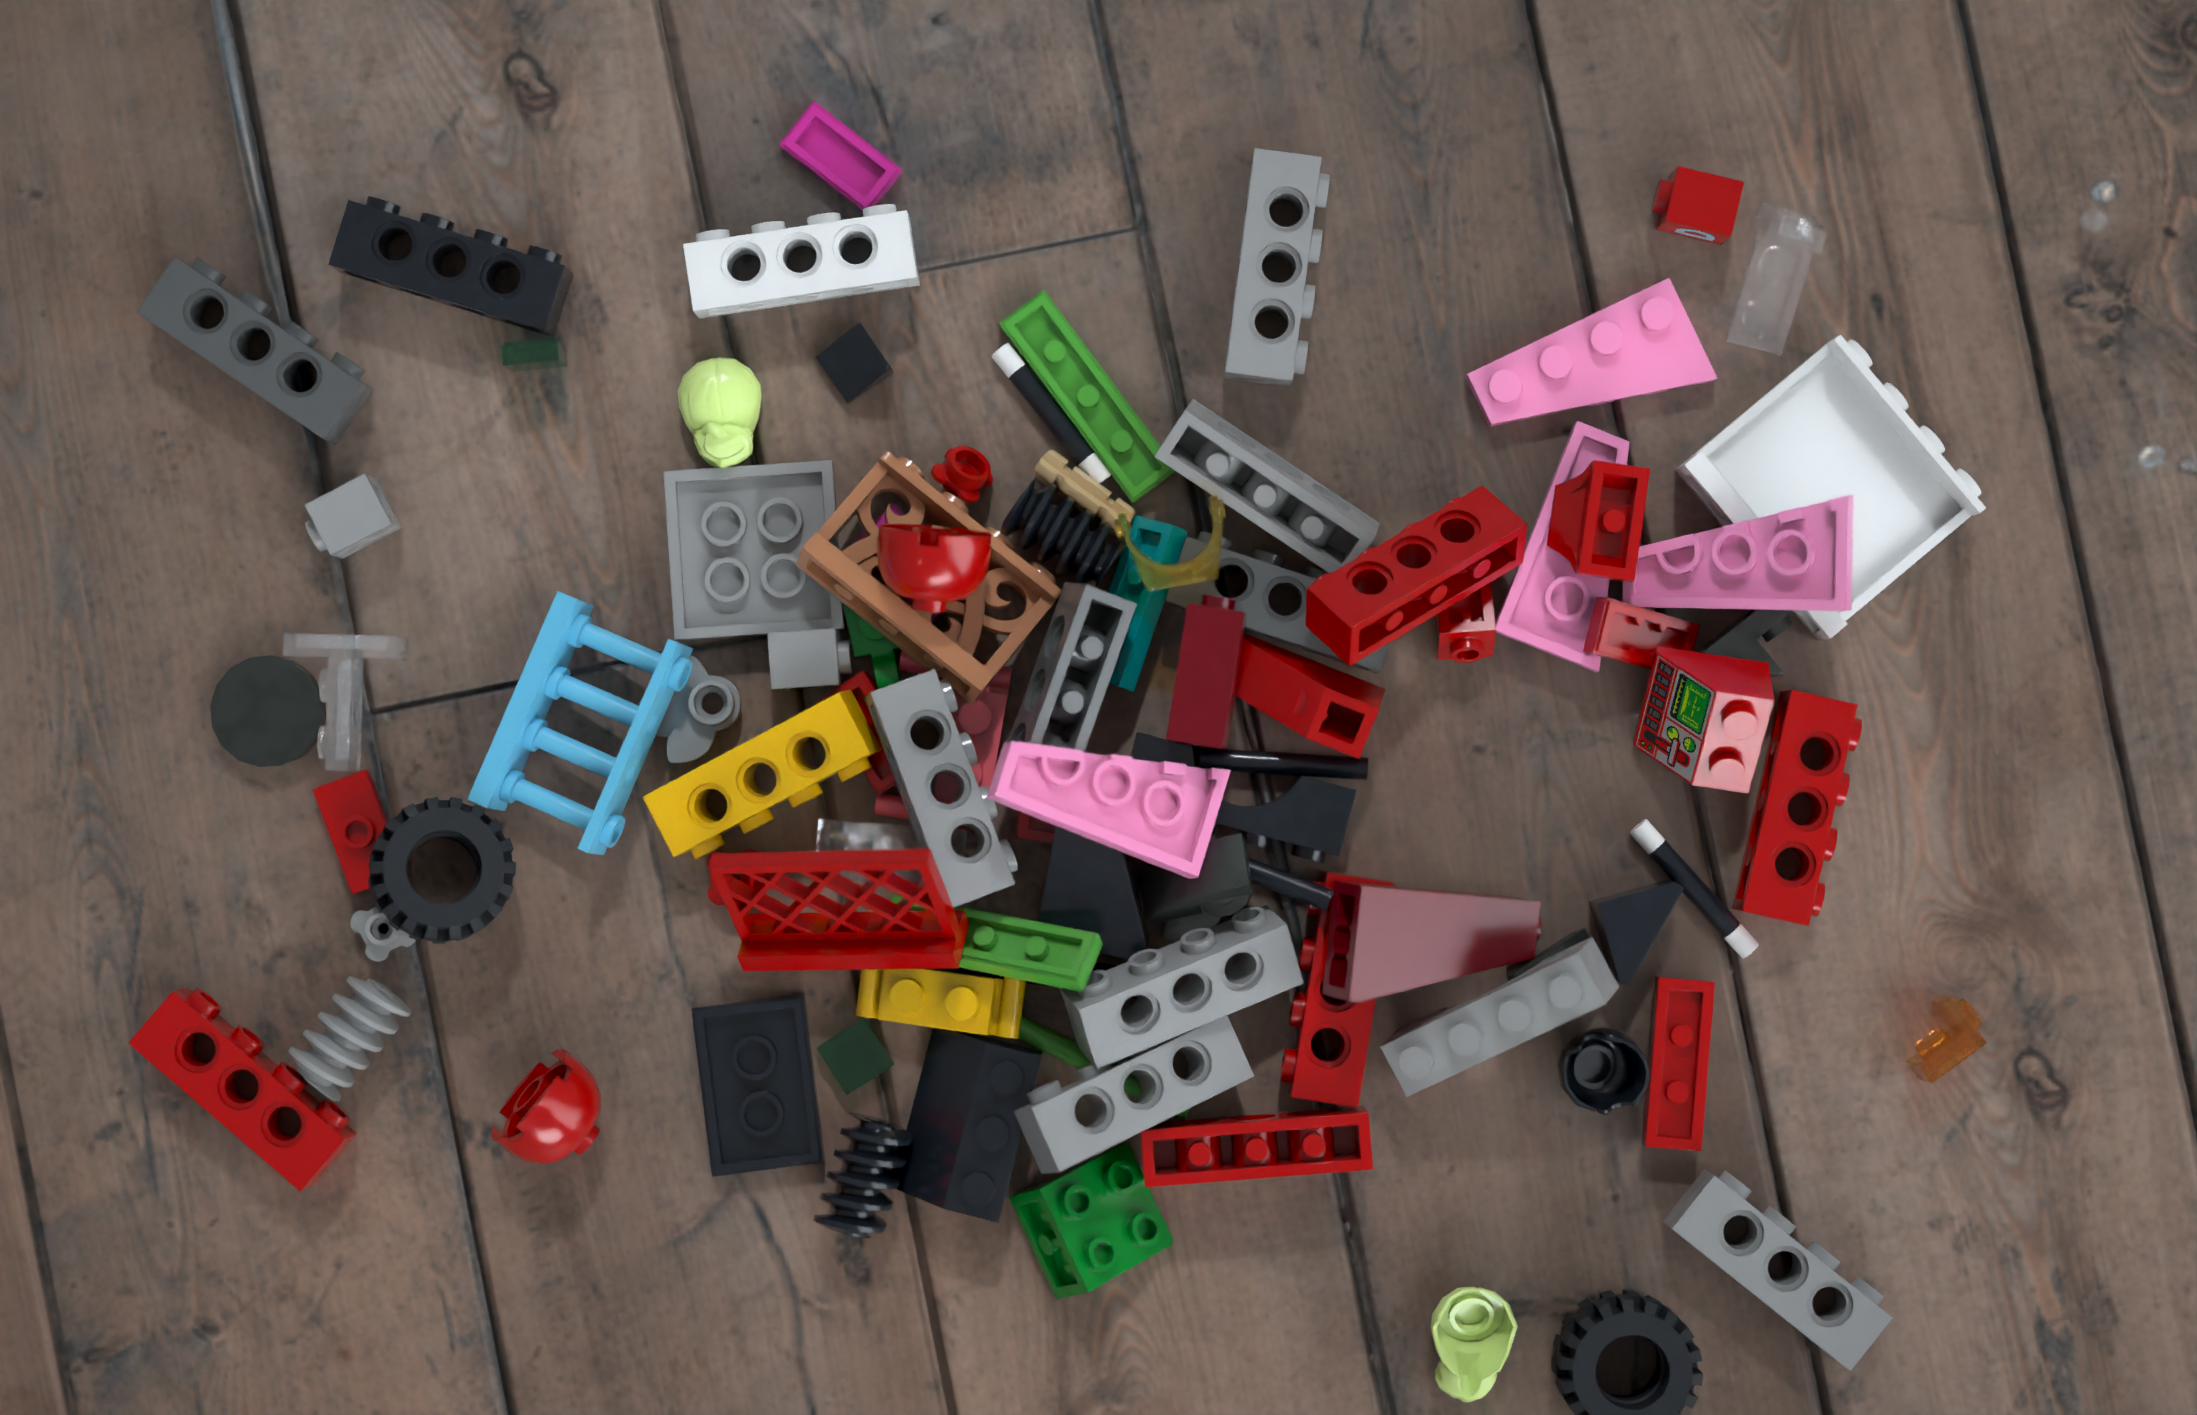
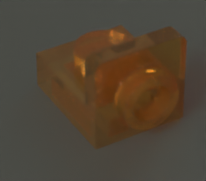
(1944, 1050)

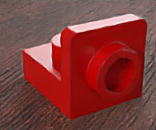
(1467, 628)

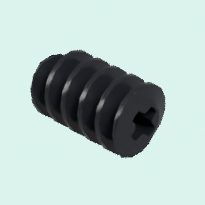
(1063, 534)
(865, 1177)

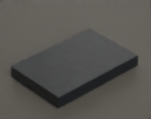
(758, 1084)

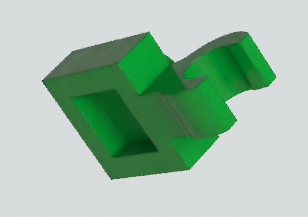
(869, 642)

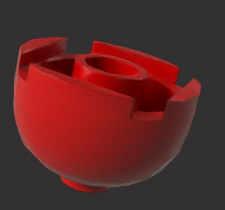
(932, 562)
(551, 1112)

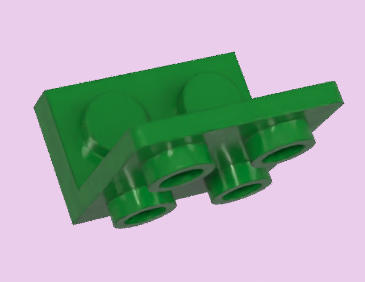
(1092, 1222)

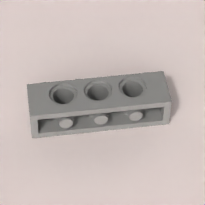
(1272, 179)
(1266, 489)
(893, 713)
(1211, 991)
(1060, 1141)
(1841, 1332)

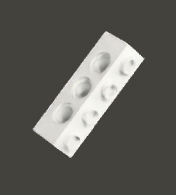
(888, 267)

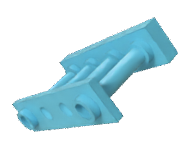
(526, 730)

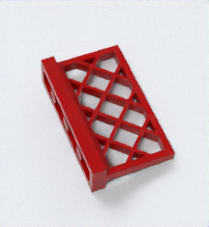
(836, 934)

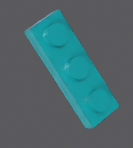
(1163, 545)

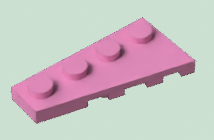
(1609, 356)
(1762, 563)
(1546, 599)
(1126, 803)

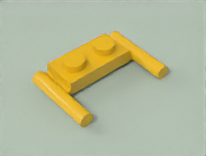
(943, 1000)

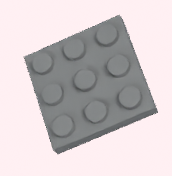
(739, 545)

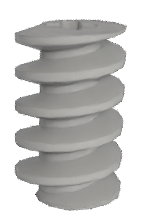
(348, 1036)

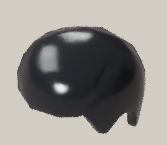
(1603, 1070)

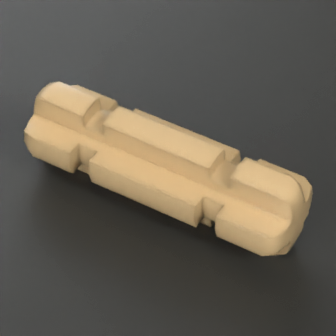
(1083, 488)

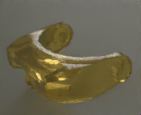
(1199, 569)

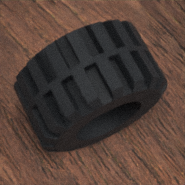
(463, 825)
(1616, 1317)

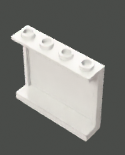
(1833, 436)

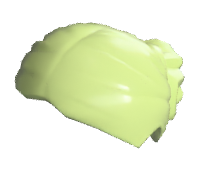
(721, 409)
(1473, 1339)

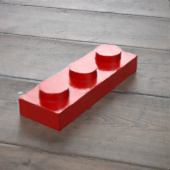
(1678, 1063)

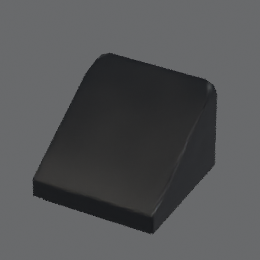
(854, 363)

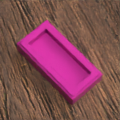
(840, 157)

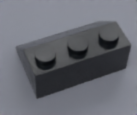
(967, 1122)

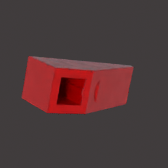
(1308, 696)

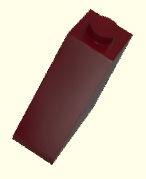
(1207, 673)

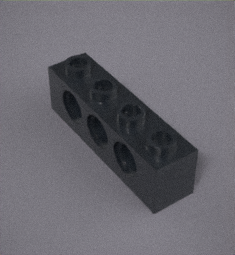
(363, 254)

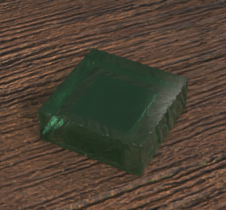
(533, 355)
(855, 1055)

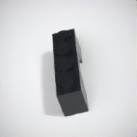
(1307, 814)

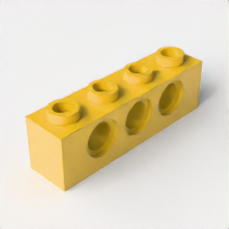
(681, 804)

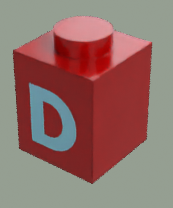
(1697, 205)

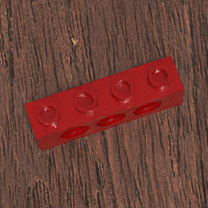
(1415, 575)
(1783, 776)
(168, 1044)
(1340, 1077)
(1256, 1146)

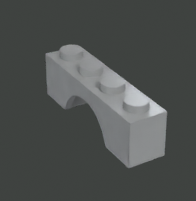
(1500, 1019)

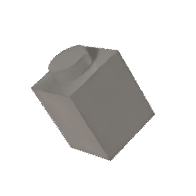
(351, 517)
(808, 659)

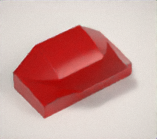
(1600, 520)

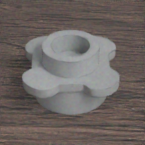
(377, 943)

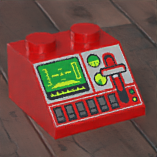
(1705, 717)

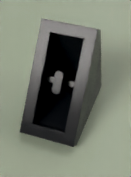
(1631, 923)

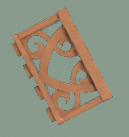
(950, 653)

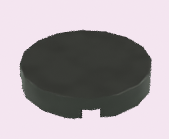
(267, 711)

